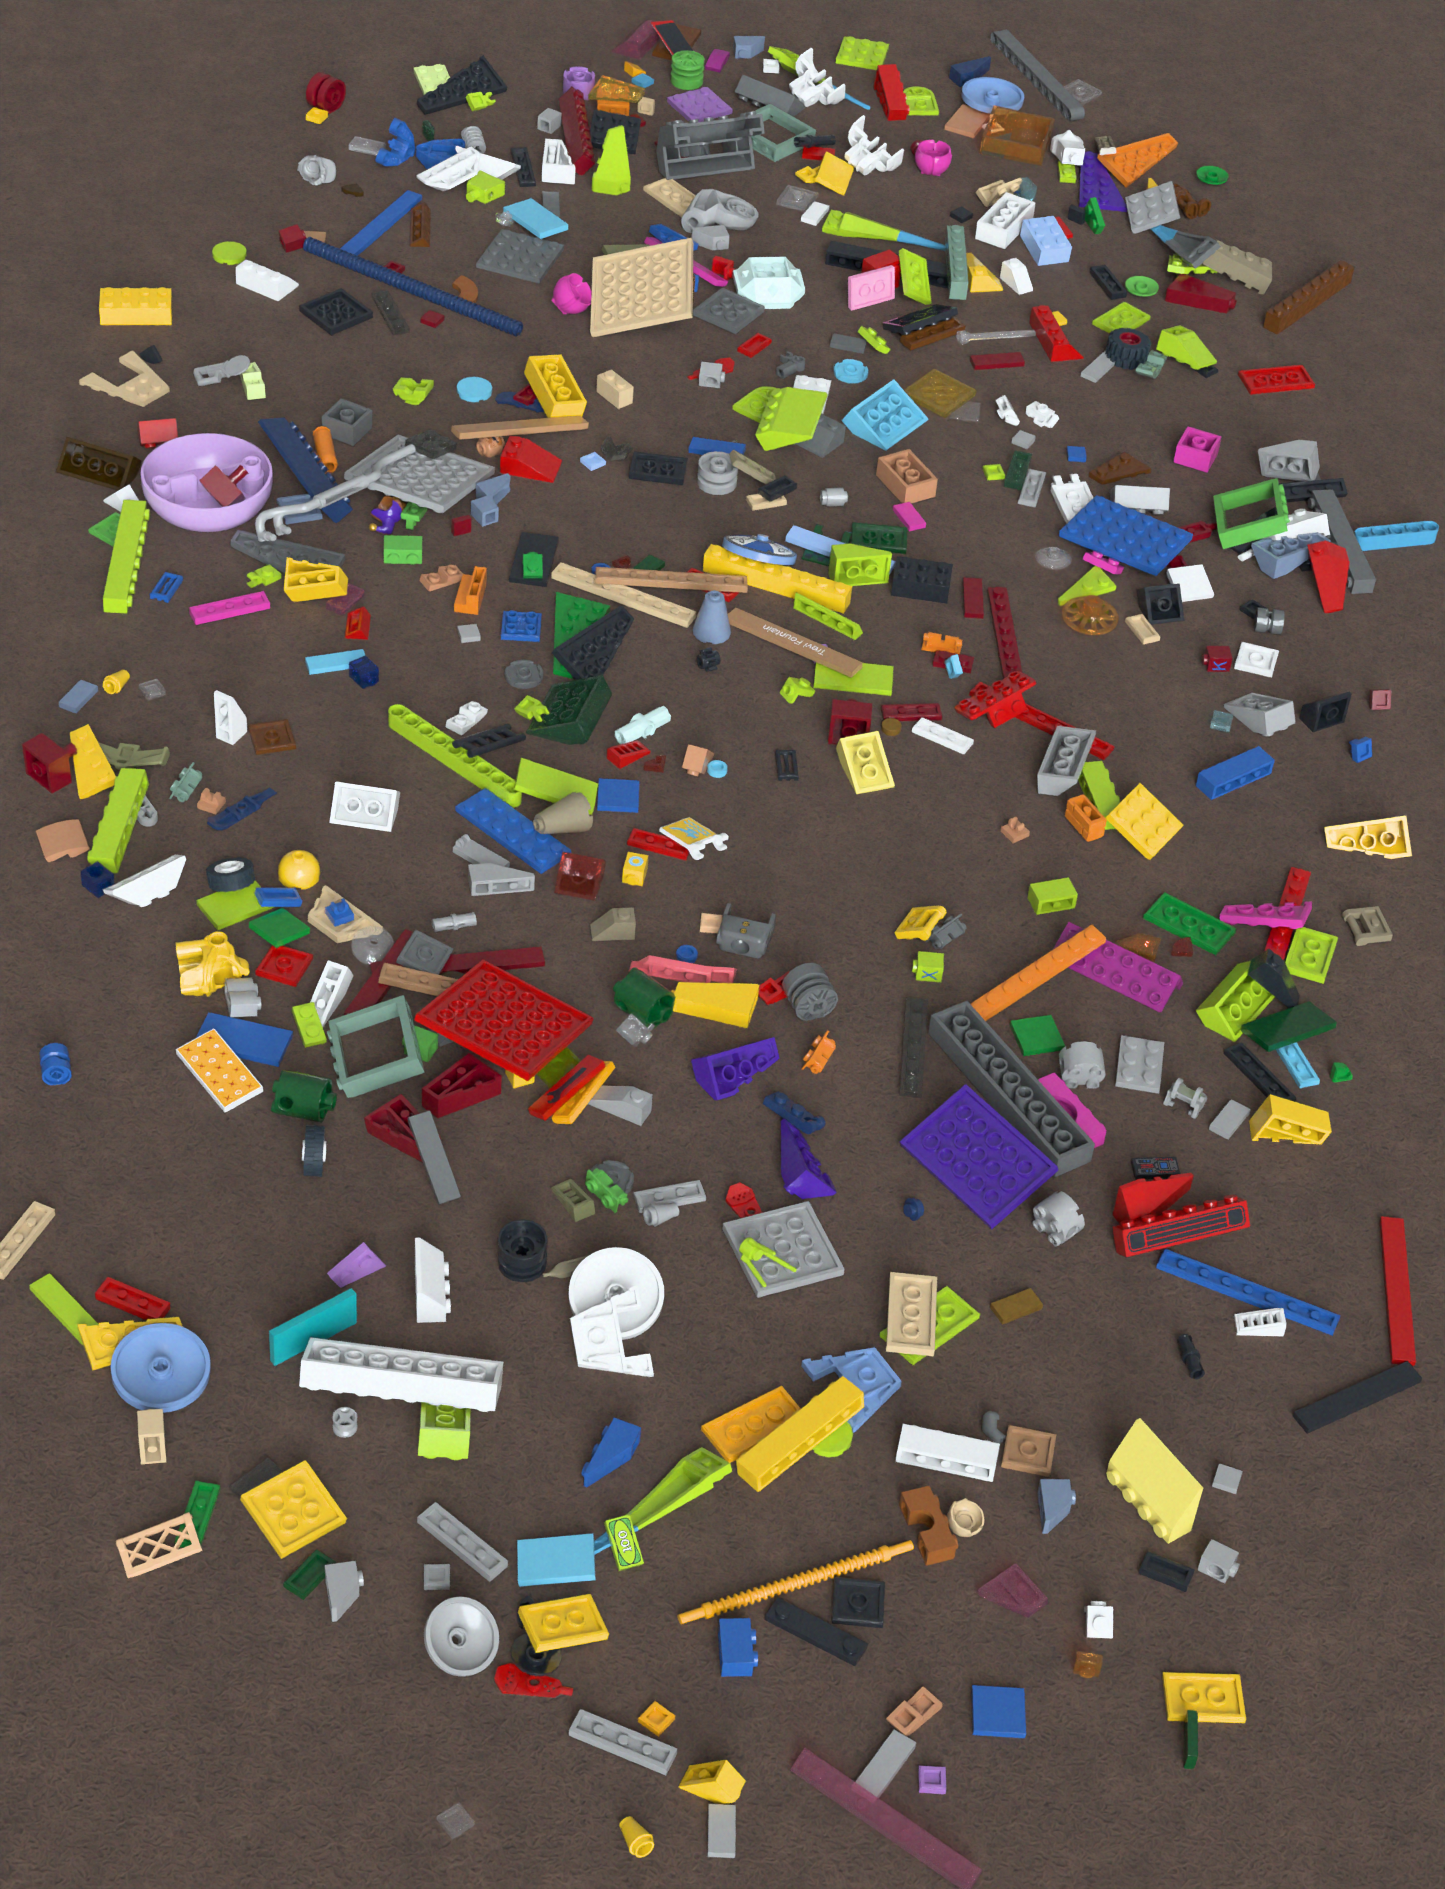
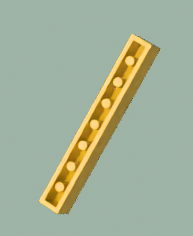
(778, 578)

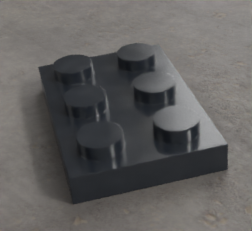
(658, 468)

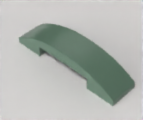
(1153, 365)

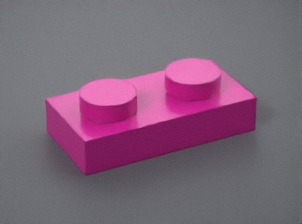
(1097, 559)

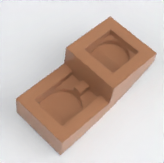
(915, 1712)

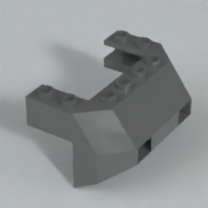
(694, 139)

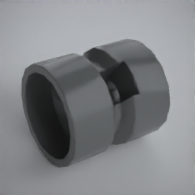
(1270, 621)

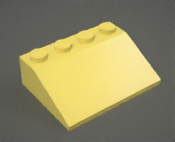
(1155, 1482)

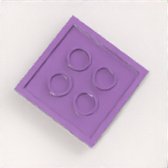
(699, 104)

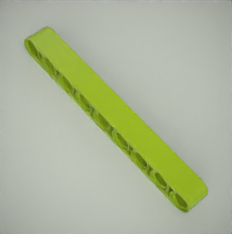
(440, 747)

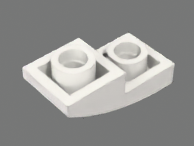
(468, 716)

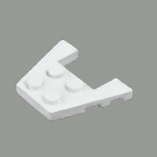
(599, 1337)

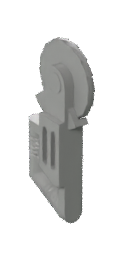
(217, 371)

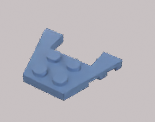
(866, 1371)

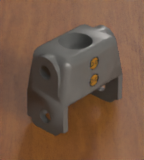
(744, 935)

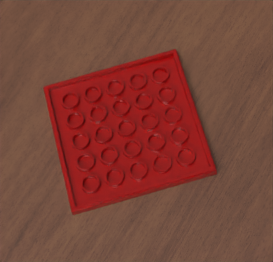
(504, 1019)

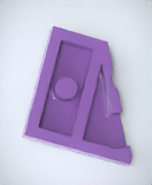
(355, 1266)

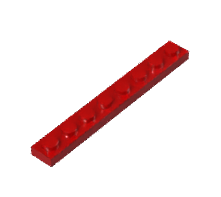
(1293, 892)

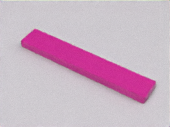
(698, 269)

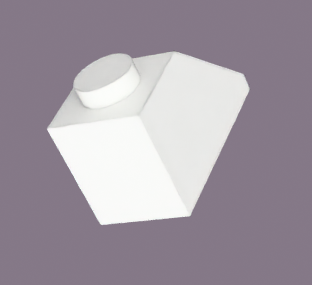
(1016, 276)

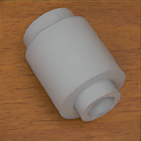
(833, 497)

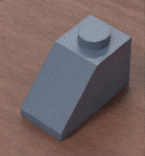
(748, 46)
(1054, 1502)

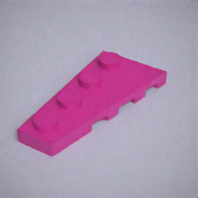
(1266, 914)

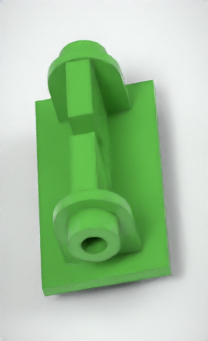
(598, 1182)

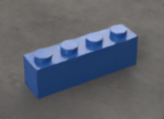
(1235, 772)

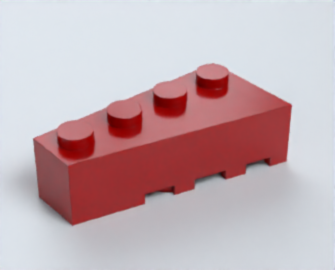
(891, 92)

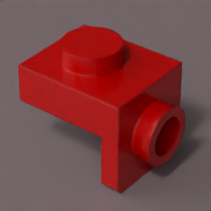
(723, 267)

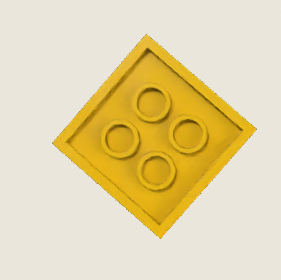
(1144, 821)
(293, 1509)

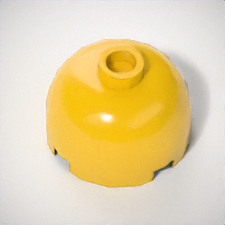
(299, 869)

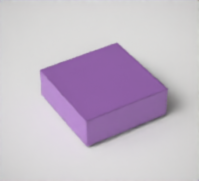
(932, 1779)

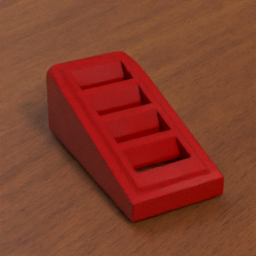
(620, 761)

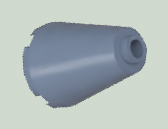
(712, 620)

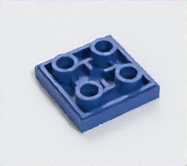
(521, 626)

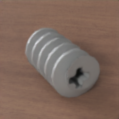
(473, 138)

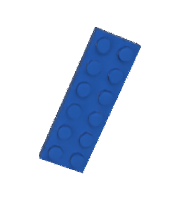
(512, 830)

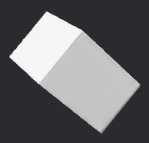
(116, 499)

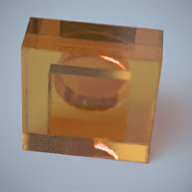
(1087, 1664)

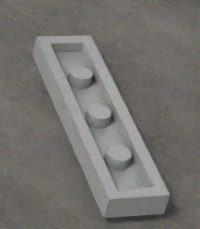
(462, 1541)
(623, 1742)

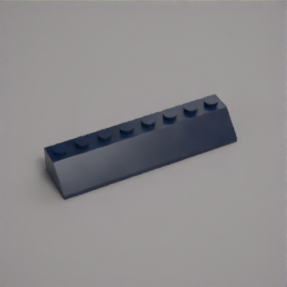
(304, 463)

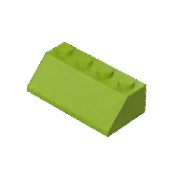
(1234, 1003)

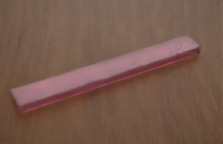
(886, 1820)

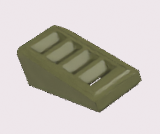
(577, 1211)

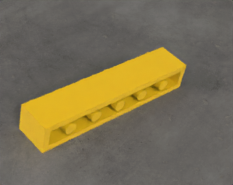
(800, 1433)

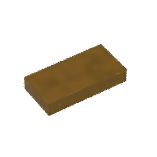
(1016, 1306)

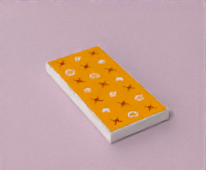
(219, 1070)

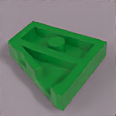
(1093, 216)

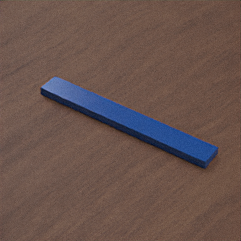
(382, 223)
(1247, 1291)

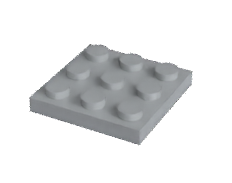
(1152, 207)

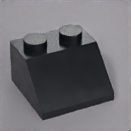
(1161, 603)
(1326, 711)

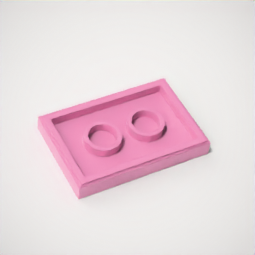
(871, 287)

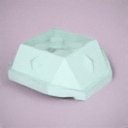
(769, 282)

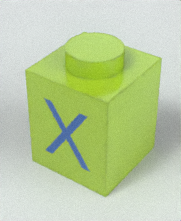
(928, 966)

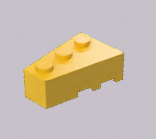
(1289, 1120)

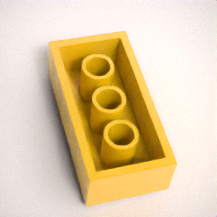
(135, 306)
(555, 386)

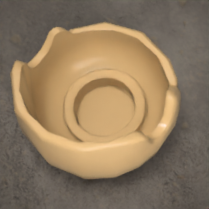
(965, 1514)

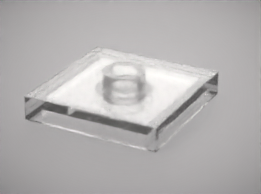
(797, 198)

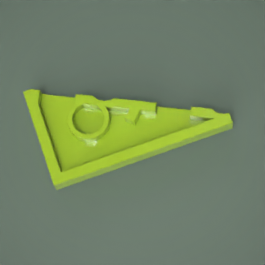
(1092, 583)

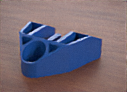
(402, 147)
(437, 151)

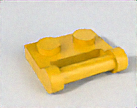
(913, 923)

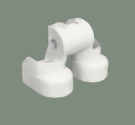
(807, 91)
(863, 159)

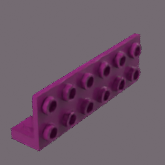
(1125, 972)

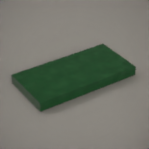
(1288, 1026)

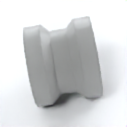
(344, 1416)

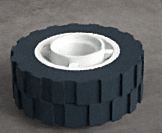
(230, 874)
(314, 1150)

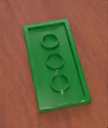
(1191, 922)

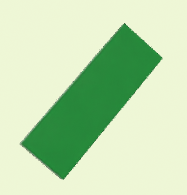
(201, 1508)

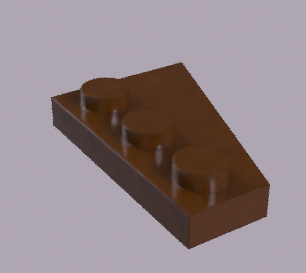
(1118, 468)

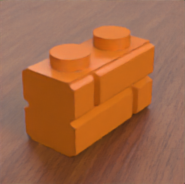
(1085, 818)

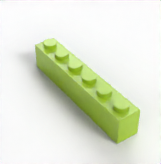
(119, 818)

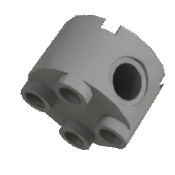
(1082, 1065)
(1058, 1218)

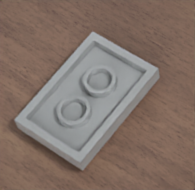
(1139, 1064)

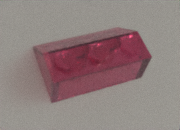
(638, 41)

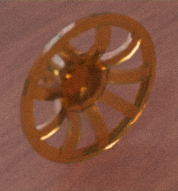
(1090, 609)

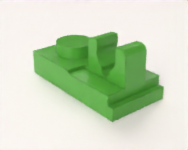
(412, 514)

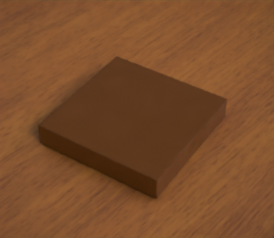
(271, 736)

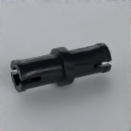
(1190, 1356)

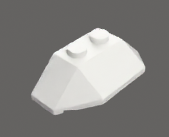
(494, 166)
(452, 170)
(149, 883)

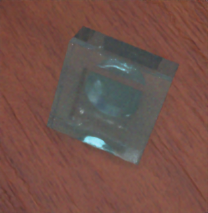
(1221, 721)

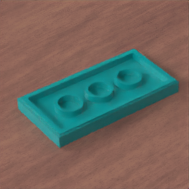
(317, 1322)

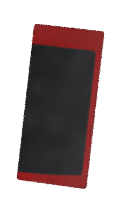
(671, 36)

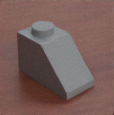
(711, 237)
(342, 1586)

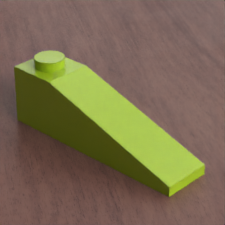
(613, 168)

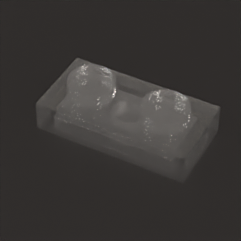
(366, 145)

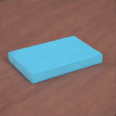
(556, 1560)

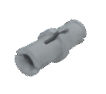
(454, 922)

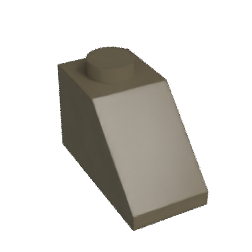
(614, 925)

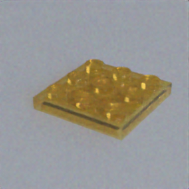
(940, 393)

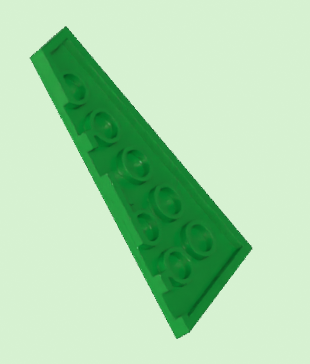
(572, 617)

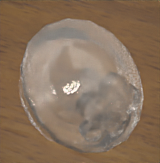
(504, 218)

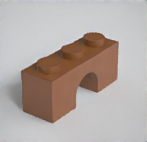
(923, 1507)

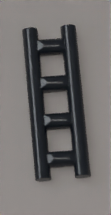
(485, 746)

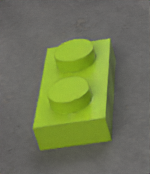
(1066, 172)
(876, 341)
(309, 1024)

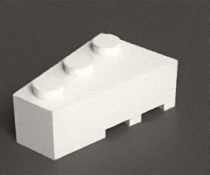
(556, 163)
(1304, 522)

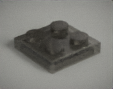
(431, 444)

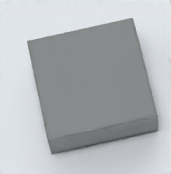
(1023, 439)
(468, 633)
(1227, 1478)
(436, 1576)

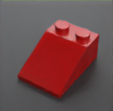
(528, 460)

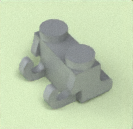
(1195, 1098)

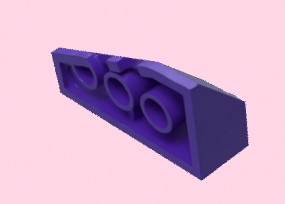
(726, 1070)
(800, 1166)

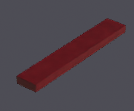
(372, 991)

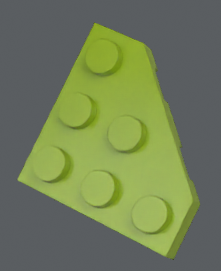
(1177, 265)

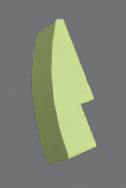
(253, 383)

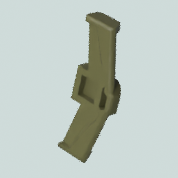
(131, 756)

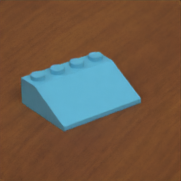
(885, 416)

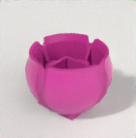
(933, 157)
(572, 294)

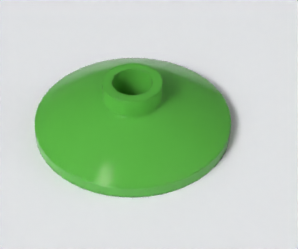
(1141, 286)

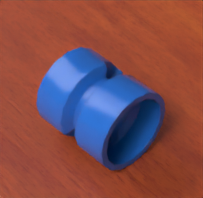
(55, 1064)

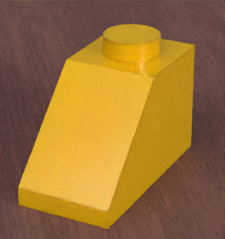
(713, 1781)

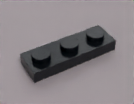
(1108, 282)

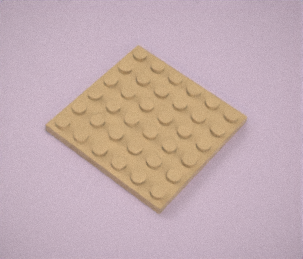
(642, 287)

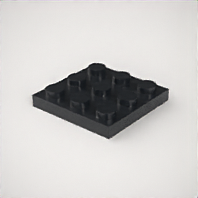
(605, 120)
(336, 311)

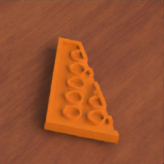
(1137, 158)

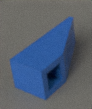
(615, 1449)

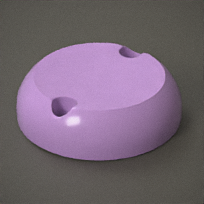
(173, 485)

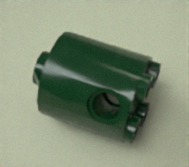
(644, 998)
(303, 1096)

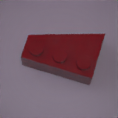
(460, 1087)

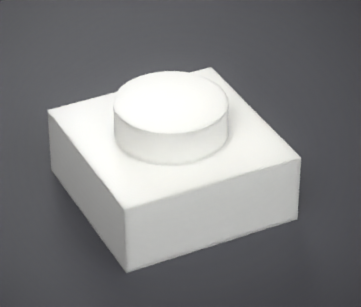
(770, 66)

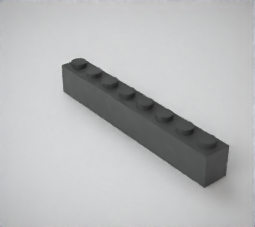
(1359, 573)

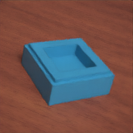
(642, 80)

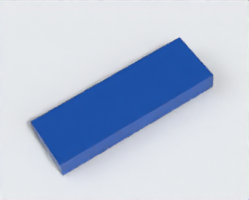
(703, 446)

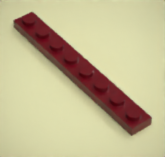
(1004, 630)

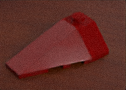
(1330, 572)
(1150, 1197)

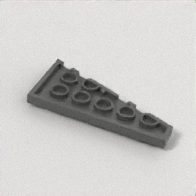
(277, 551)

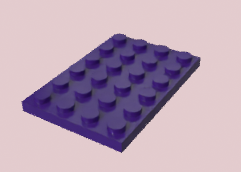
(979, 1156)

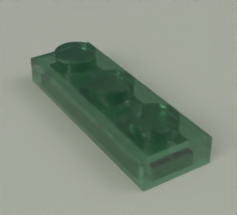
(1018, 470)

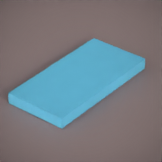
(536, 218)

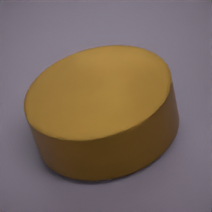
(891, 727)

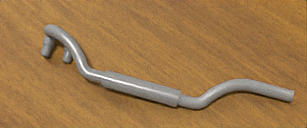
(325, 498)

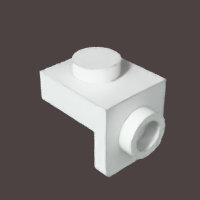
(1099, 1620)

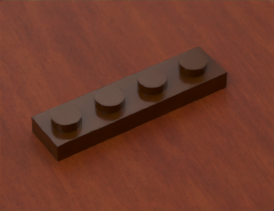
(932, 333)

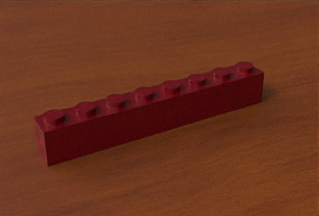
(576, 130)

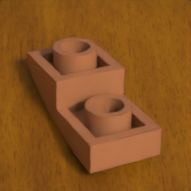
(446, 576)

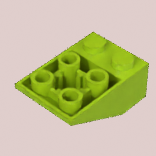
(1185, 347)

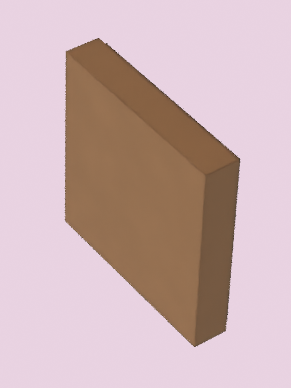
(1028, 1450)

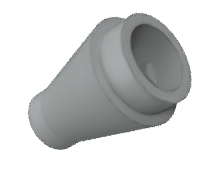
(658, 1213)

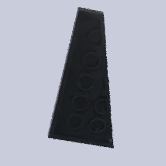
(476, 78)
(594, 647)

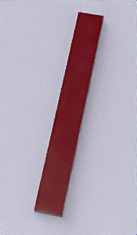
(503, 959)

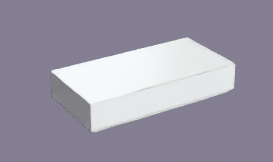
(815, 213)

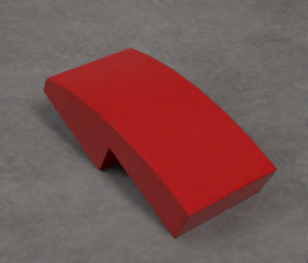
(772, 991)

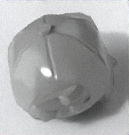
(317, 167)

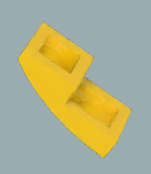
(807, 174)

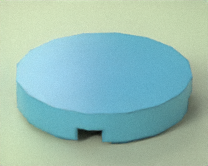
(850, 371)
(474, 389)

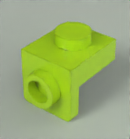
(795, 687)

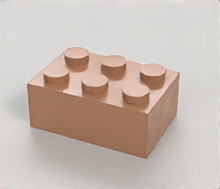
(906, 476)

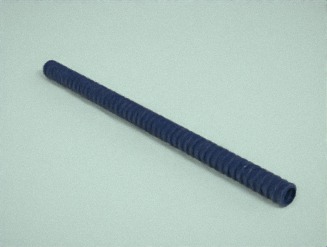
(413, 286)

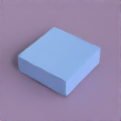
(592, 461)

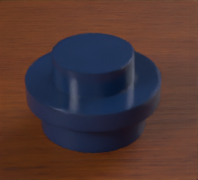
(913, 1208)

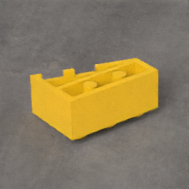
(313, 581)

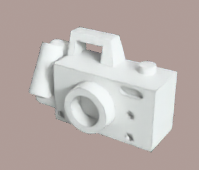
(1006, 411)
(1042, 414)

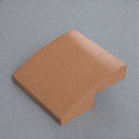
(62, 839)

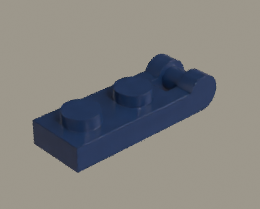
(794, 1113)

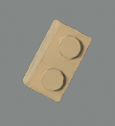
(615, 389)
(151, 1436)

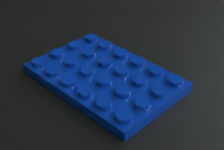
(1126, 535)

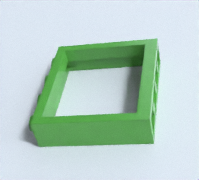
(1257, 529)

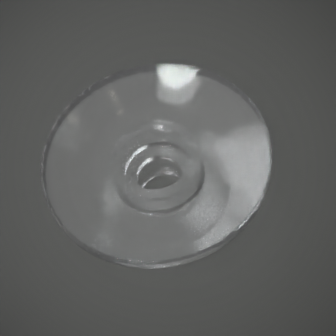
(1053, 557)
(368, 952)

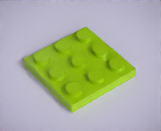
(862, 53)

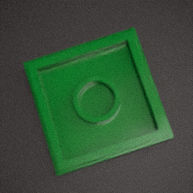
(279, 927)
(1037, 1035)

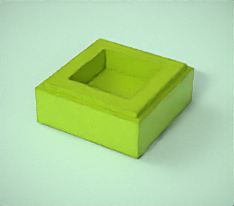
(993, 472)

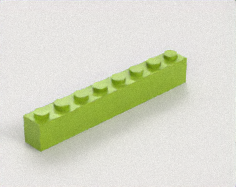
(125, 556)

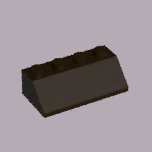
(97, 464)

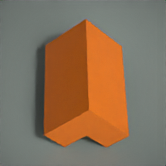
(471, 592)

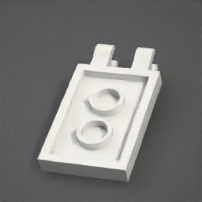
(1070, 496)

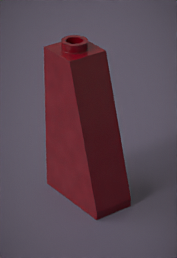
(1200, 294)

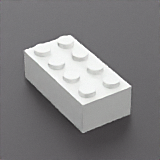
(1004, 220)

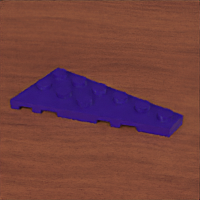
(1097, 183)

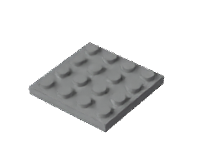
(795, 1238)

